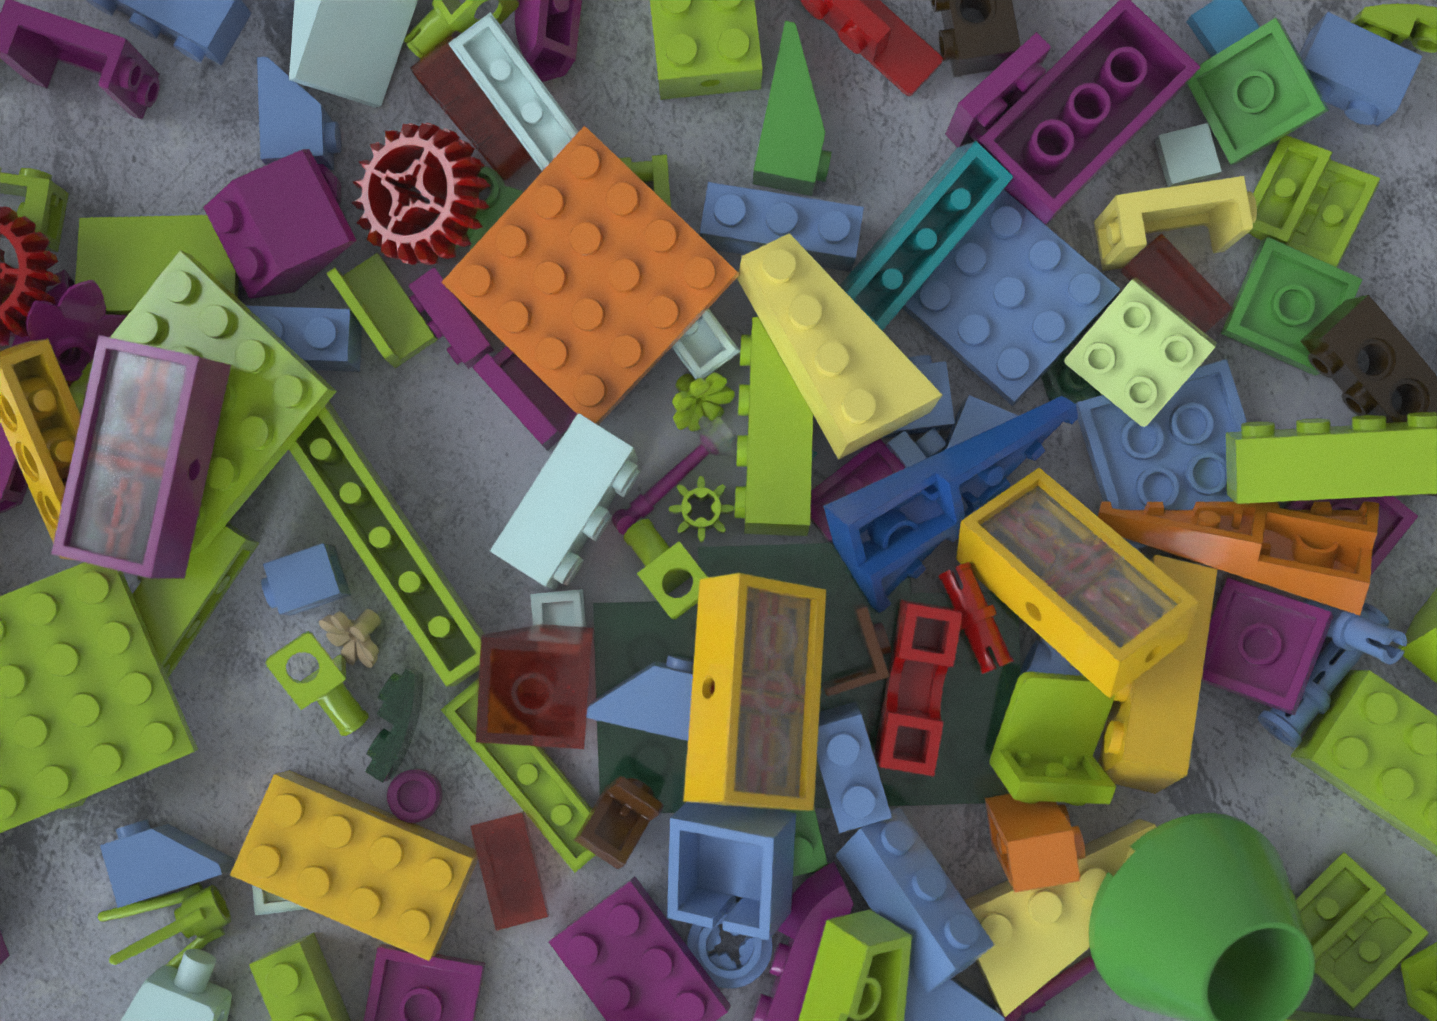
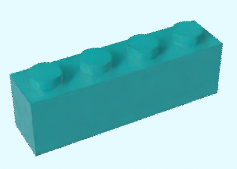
(925, 232)

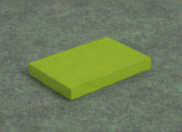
(133, 251)

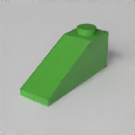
(792, 129)

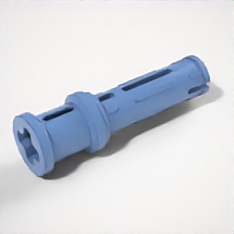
(1316, 696)

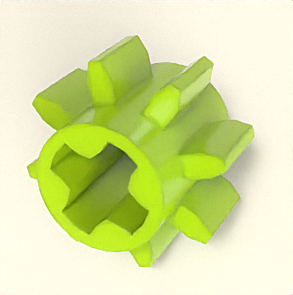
(701, 494)

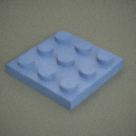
(1010, 298)
(1173, 457)

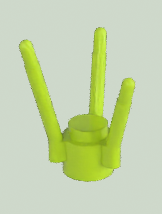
(201, 914)

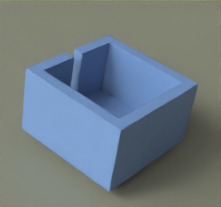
(730, 854)

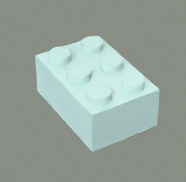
(568, 504)

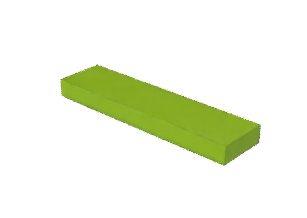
(530, 779)

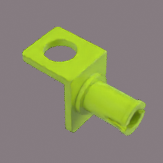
(447, 18)
(664, 567)
(322, 685)

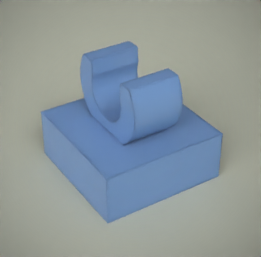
(910, 453)

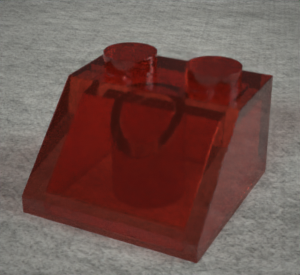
(535, 686)

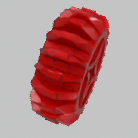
(442, 174)
(29, 280)

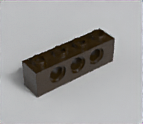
(979, 45)
(1392, 362)

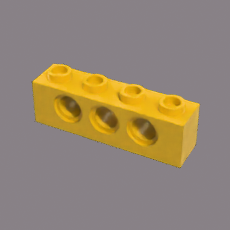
(39, 423)

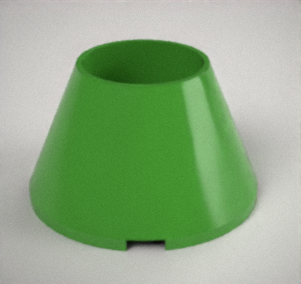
(1203, 925)

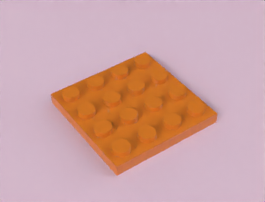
(590, 277)

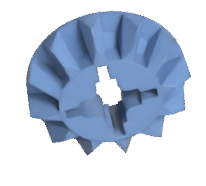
(722, 969)

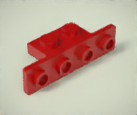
(881, 38)

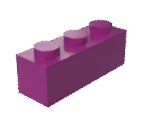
(449, 319)

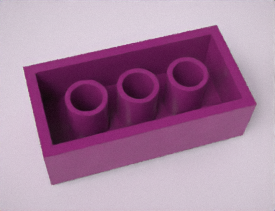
(1087, 108)

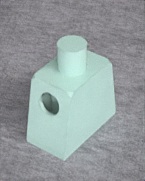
(181, 993)

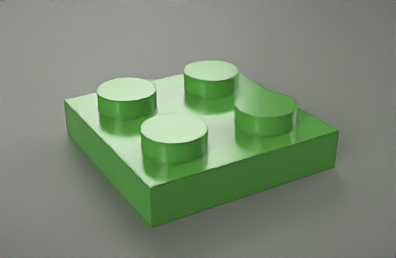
(1256, 92)
(1285, 300)

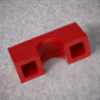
(913, 693)

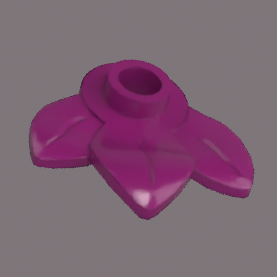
(73, 323)

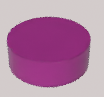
(414, 795)

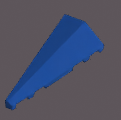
(904, 517)

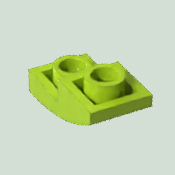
(1401, 22)

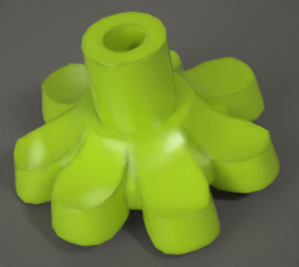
(700, 399)

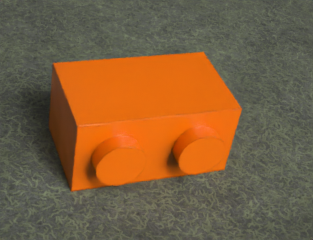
(1034, 842)

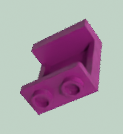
(37, 40)
(526, 396)

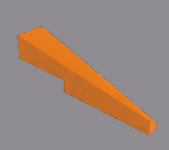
(1302, 552)

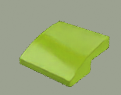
(1311, 200)
(1355, 930)

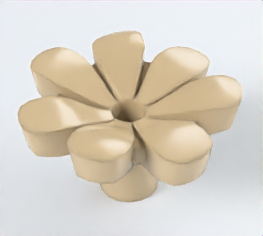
(353, 636)

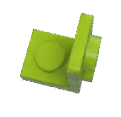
(43, 203)

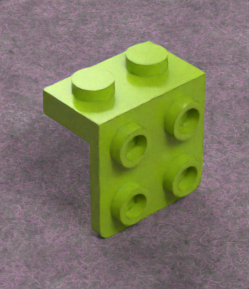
(1051, 741)

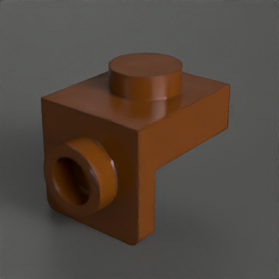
(619, 820)

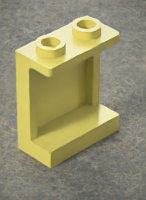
(1217, 204)

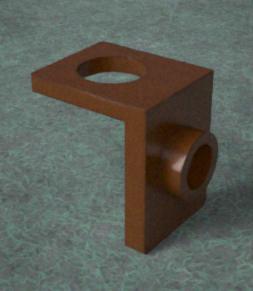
(876, 646)

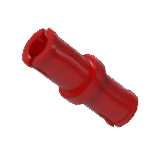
(977, 618)

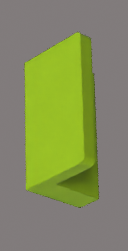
(383, 310)

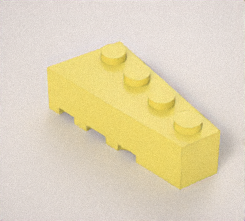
(835, 353)
(1045, 927)

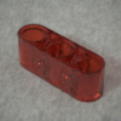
(470, 109)

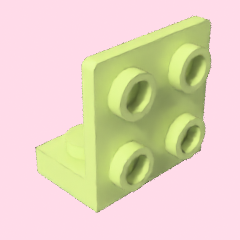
(1140, 352)

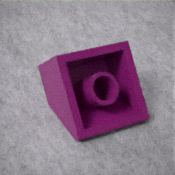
(279, 225)

